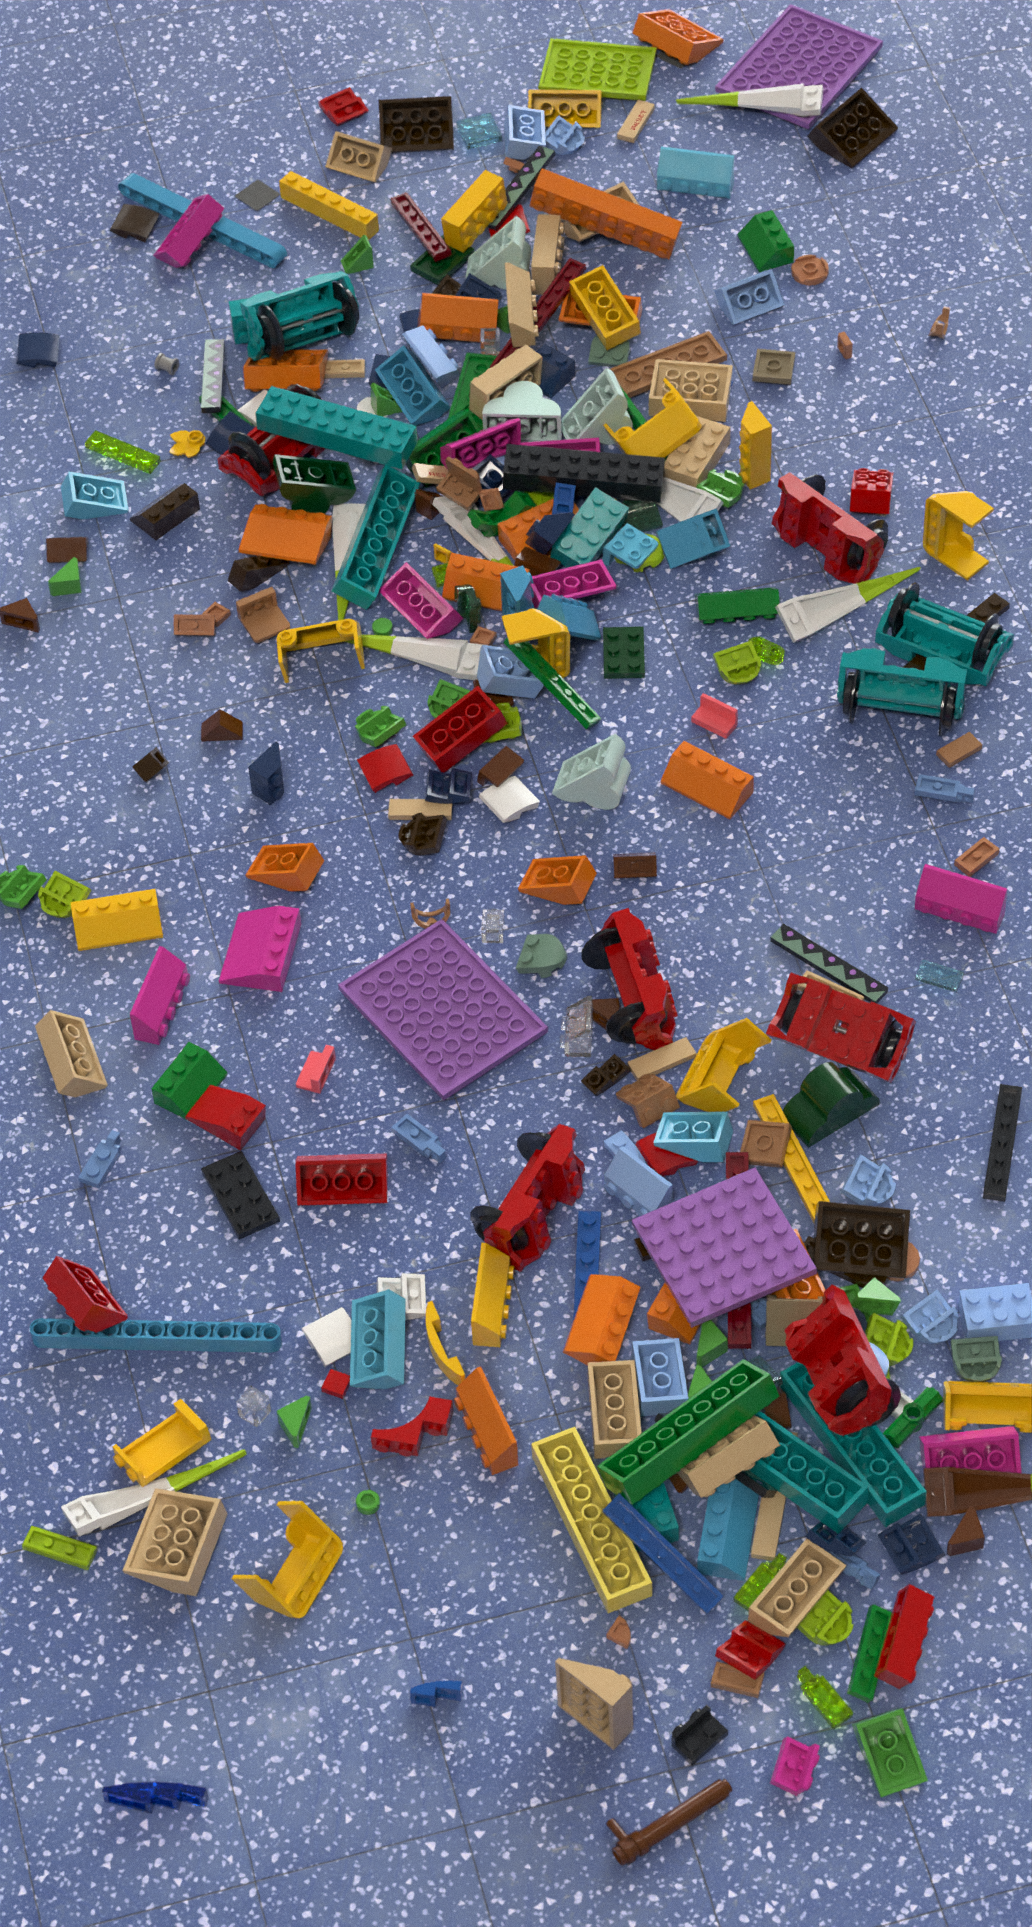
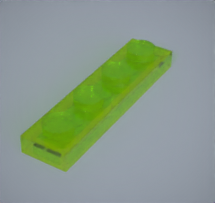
(122, 452)

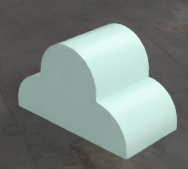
(503, 247)
(525, 401)
(599, 405)
(595, 775)

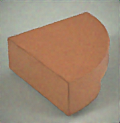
(620, 1633)

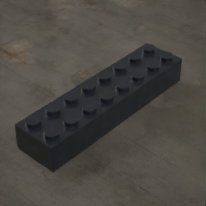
(612, 473)

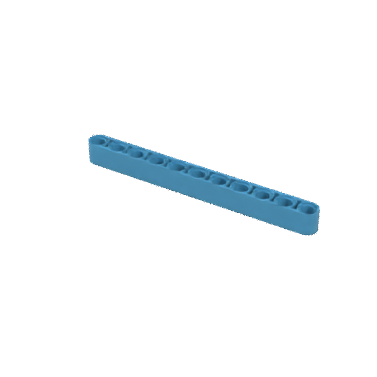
(224, 231)
(167, 1336)

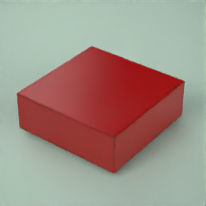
(336, 1384)

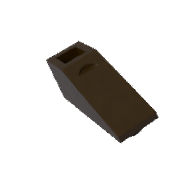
(254, 571)

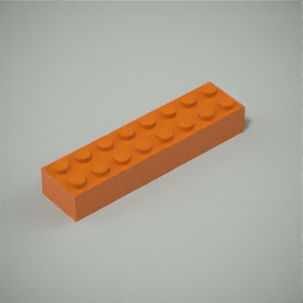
(605, 214)

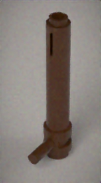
(641, 1841)

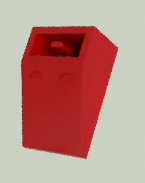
(871, 491)

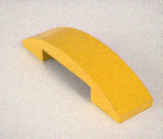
(450, 1367)

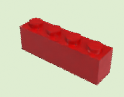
(905, 1636)

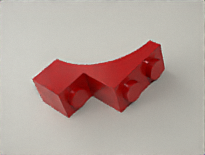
(408, 1438)

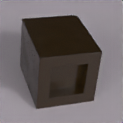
(150, 764)

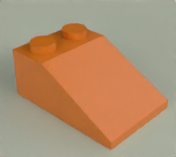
(286, 866)
(559, 879)

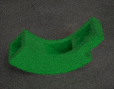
(488, 521)

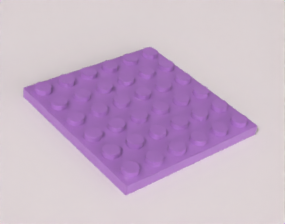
(723, 1247)

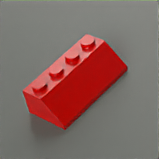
(342, 1179)
(83, 1295)

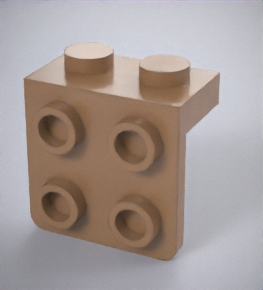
(460, 484)
(261, 615)
(649, 1098)

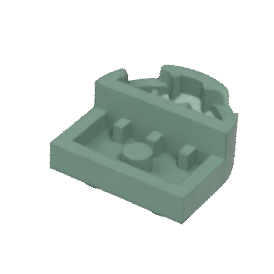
(608, 358)
(541, 955)
(976, 1358)

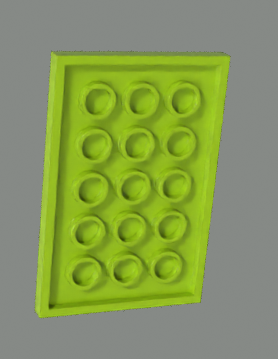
(612, 68)

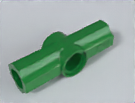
(920, 1408)

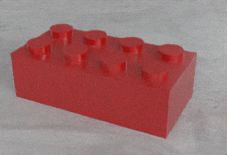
(460, 729)

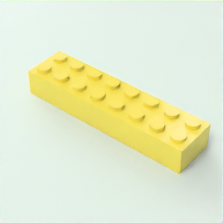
(580, 1501)

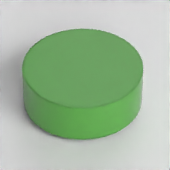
(382, 626)
(367, 1502)

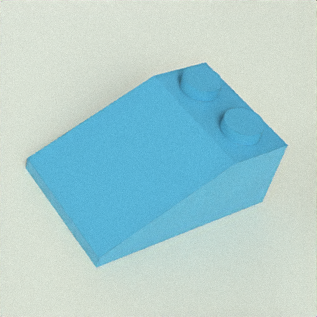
(92, 496)
(695, 1134)

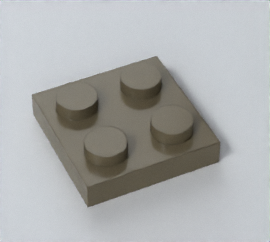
(773, 366)

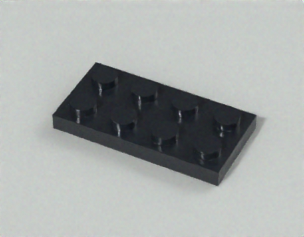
(240, 1195)

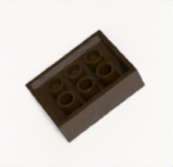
(416, 124)
(853, 129)
(861, 1239)

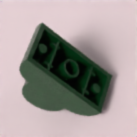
(313, 482)
(828, 1102)

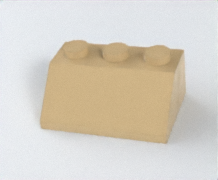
(358, 156)

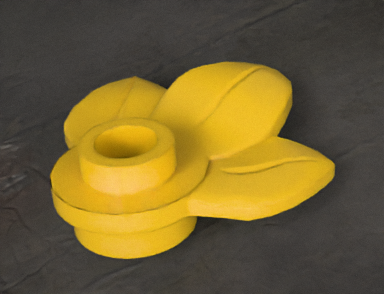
(187, 443)

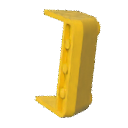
(662, 432)
(944, 530)
(318, 635)
(551, 635)
(717, 1063)
(987, 1404)
(304, 1570)

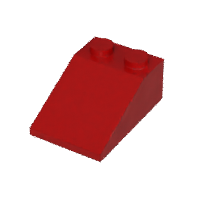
(228, 1115)

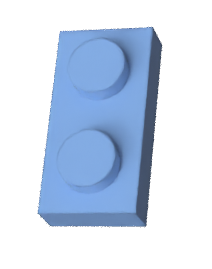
(618, 1140)

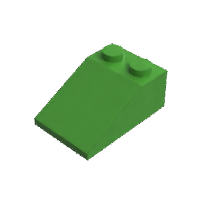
(890, 1752)

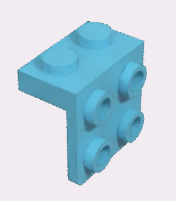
(629, 546)

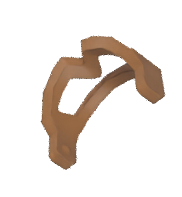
(941, 328)
(446, 909)

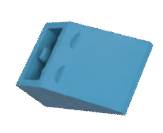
(693, 538)

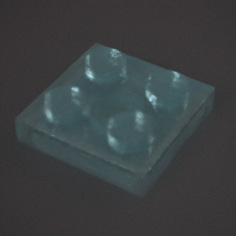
(479, 131)

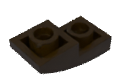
(606, 1076)

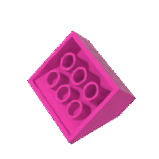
(262, 948)

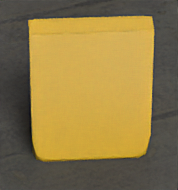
(441, 553)

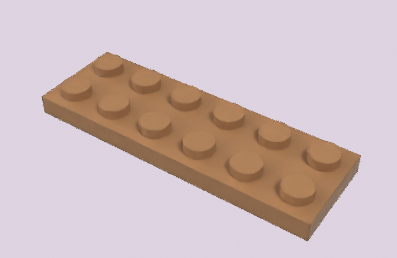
(637, 374)

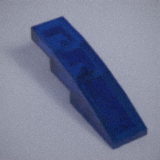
(145, 1795)

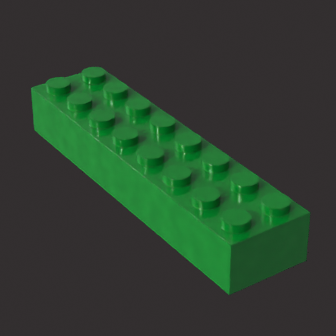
(688, 1431)

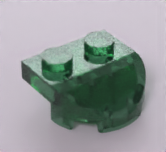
(642, 515)
(468, 605)

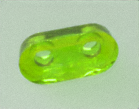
(768, 651)

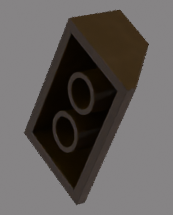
(167, 511)

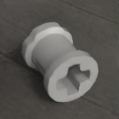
(166, 363)

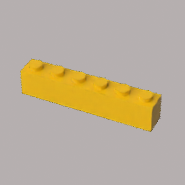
(328, 205)

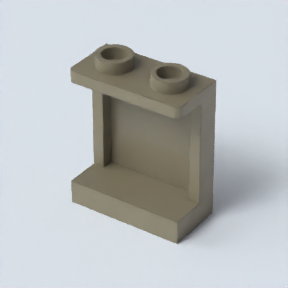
(782, 1313)

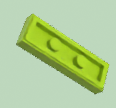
(59, 1547)

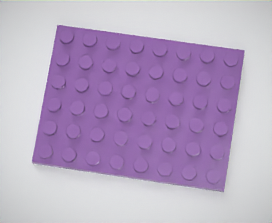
(802, 51)
(443, 1009)

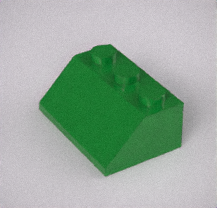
(766, 242)
(187, 1080)

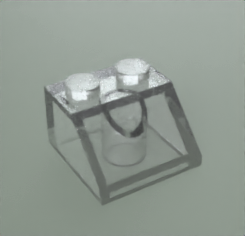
(578, 1029)

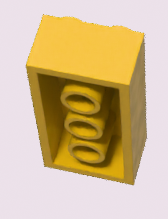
(474, 211)
(604, 307)

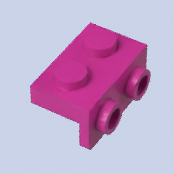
(795, 1766)

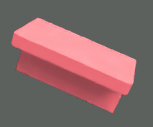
(715, 716)
(316, 1070)

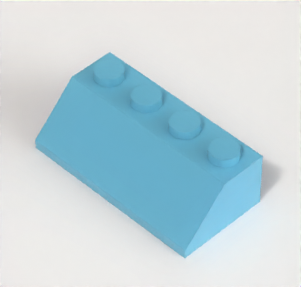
(695, 172)
(378, 1341)

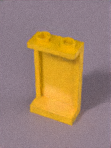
(163, 1445)

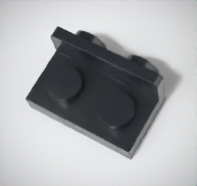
(698, 1735)

